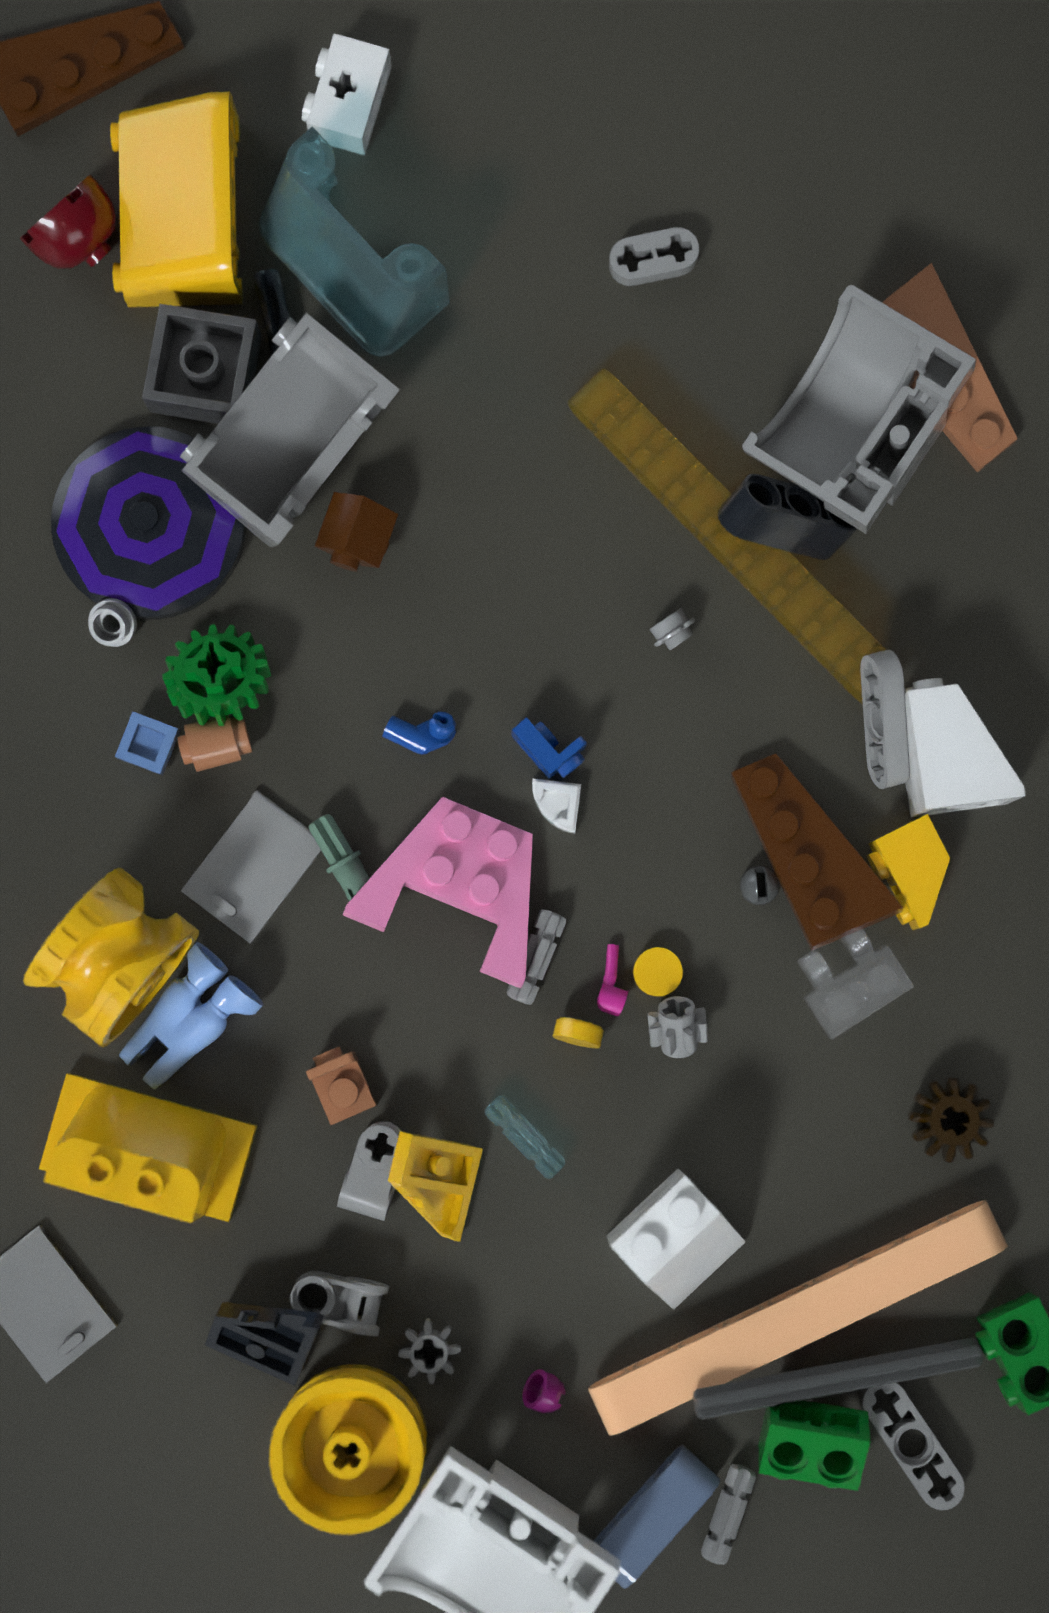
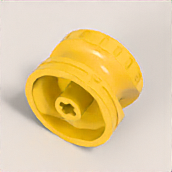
(110, 957)
(312, 1455)

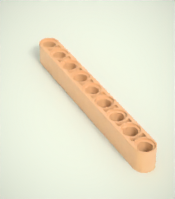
(798, 1317)

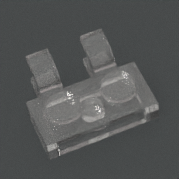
(856, 991)

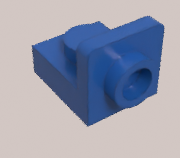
(539, 745)

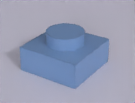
(147, 743)

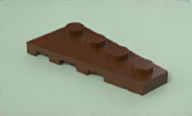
(814, 862)

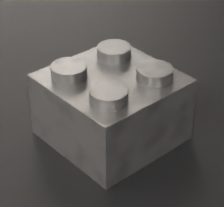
(199, 362)

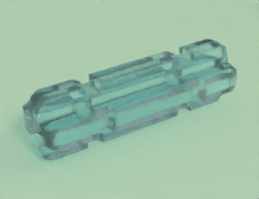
(524, 1137)

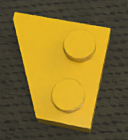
(436, 1179)

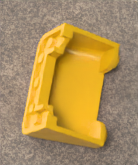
(178, 202)

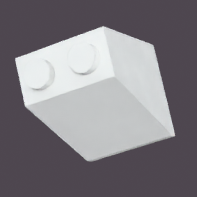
(952, 754)
(674, 1239)

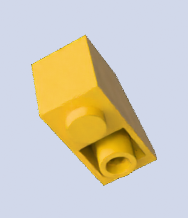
(914, 867)

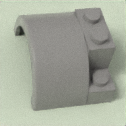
(858, 410)

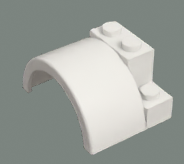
(493, 1547)

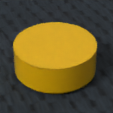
(657, 972)
(578, 1032)

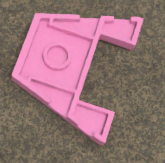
(466, 864)

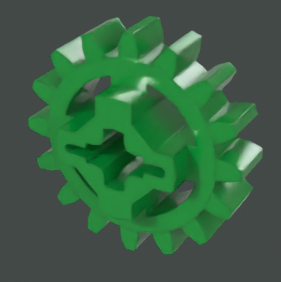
(216, 675)

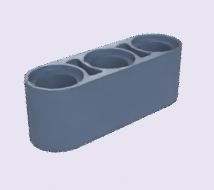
(657, 1513)

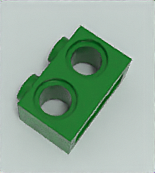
(1020, 1357)
(814, 1443)

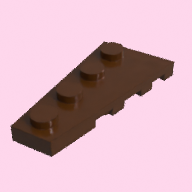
(76, 61)

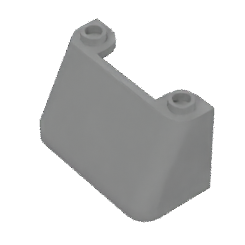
(288, 429)

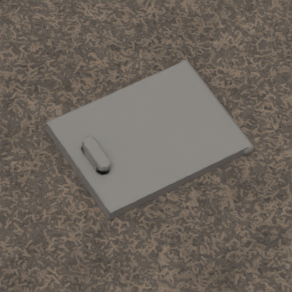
(253, 867)
(48, 1305)

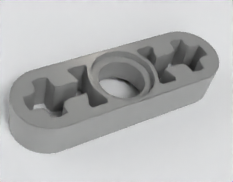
(884, 719)
(943, 1465)

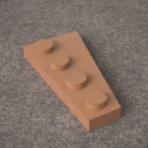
(976, 417)

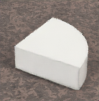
(557, 802)

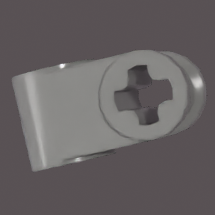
(366, 1180)
(344, 1301)

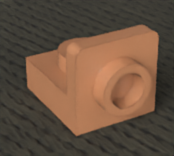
(340, 1085)

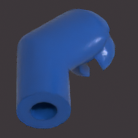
(423, 737)

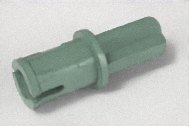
(343, 861)

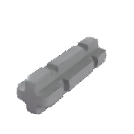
(539, 954)
(728, 1514)

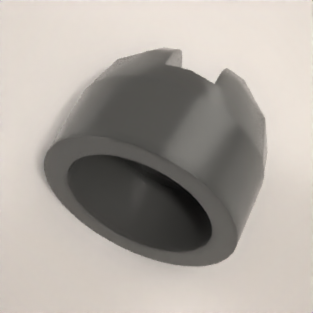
(749, 885)

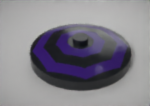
(141, 527)

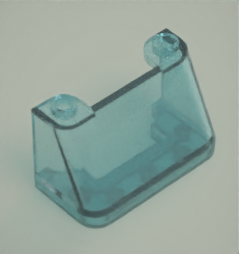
(369, 296)

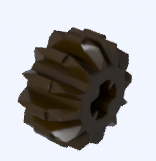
(946, 1137)

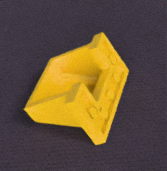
(146, 1151)

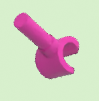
(610, 998)

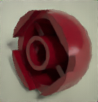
(74, 228)

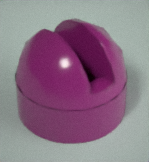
(543, 1392)

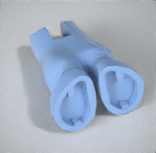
(183, 1021)

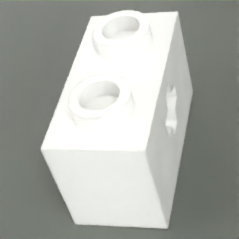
(355, 66)

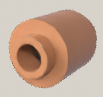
(214, 744)

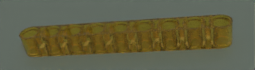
(694, 500)

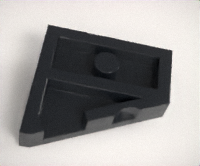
(265, 1337)

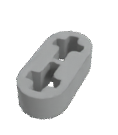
(656, 267)

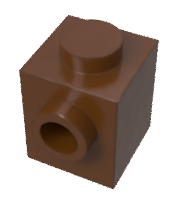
(355, 531)

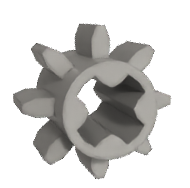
(677, 1027)
(420, 1361)

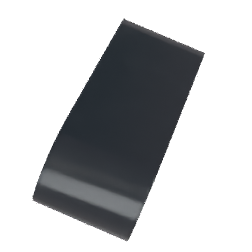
(783, 518)

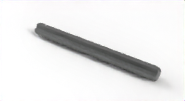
(837, 1378)

